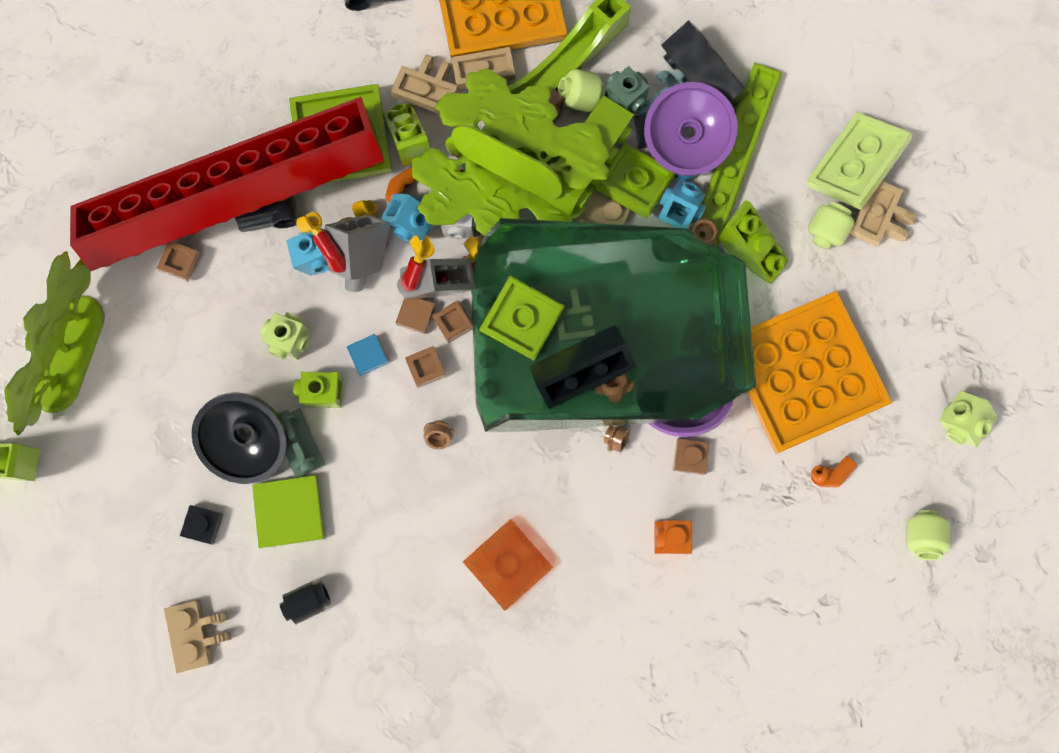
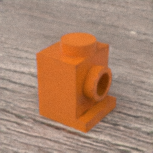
(673, 537)

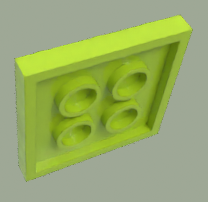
(313, 103)

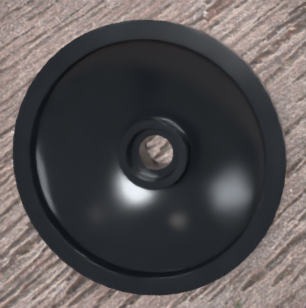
(231, 451)

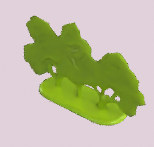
(522, 122)
(477, 191)
(61, 345)

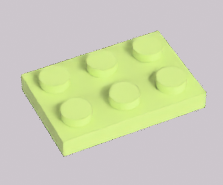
(859, 160)

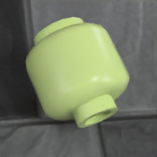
(581, 90)
(831, 225)
(928, 535)

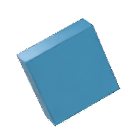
(367, 354)

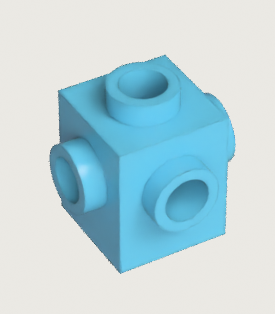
(682, 205)
(406, 218)
(306, 255)

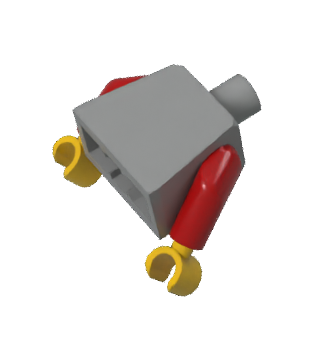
(351, 245)
(436, 276)

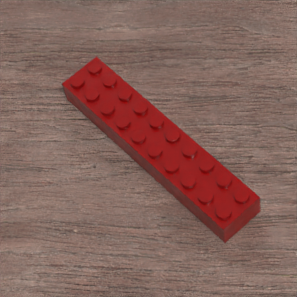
(224, 184)

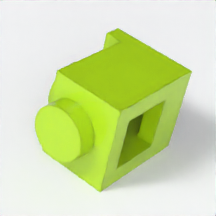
(328, 396)

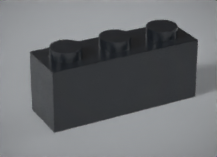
(701, 63)
(582, 367)

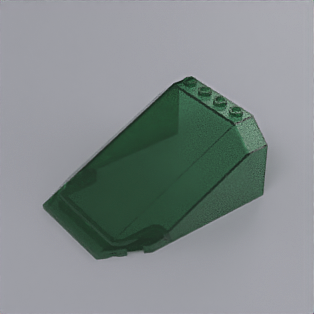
(663, 288)

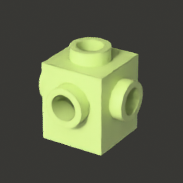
(292, 343)
(968, 419)

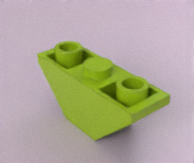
(406, 132)
(752, 242)
(18, 462)

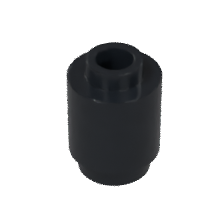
(305, 602)

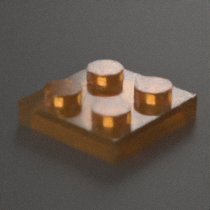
(507, 564)

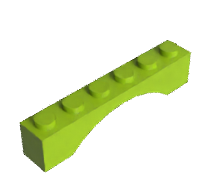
(590, 35)

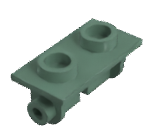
(302, 448)

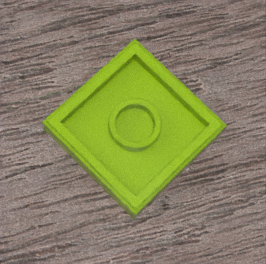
(635, 181)
(521, 318)
(288, 511)

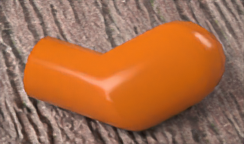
(399, 183)
(835, 476)

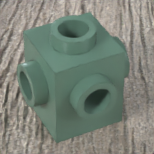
(628, 89)

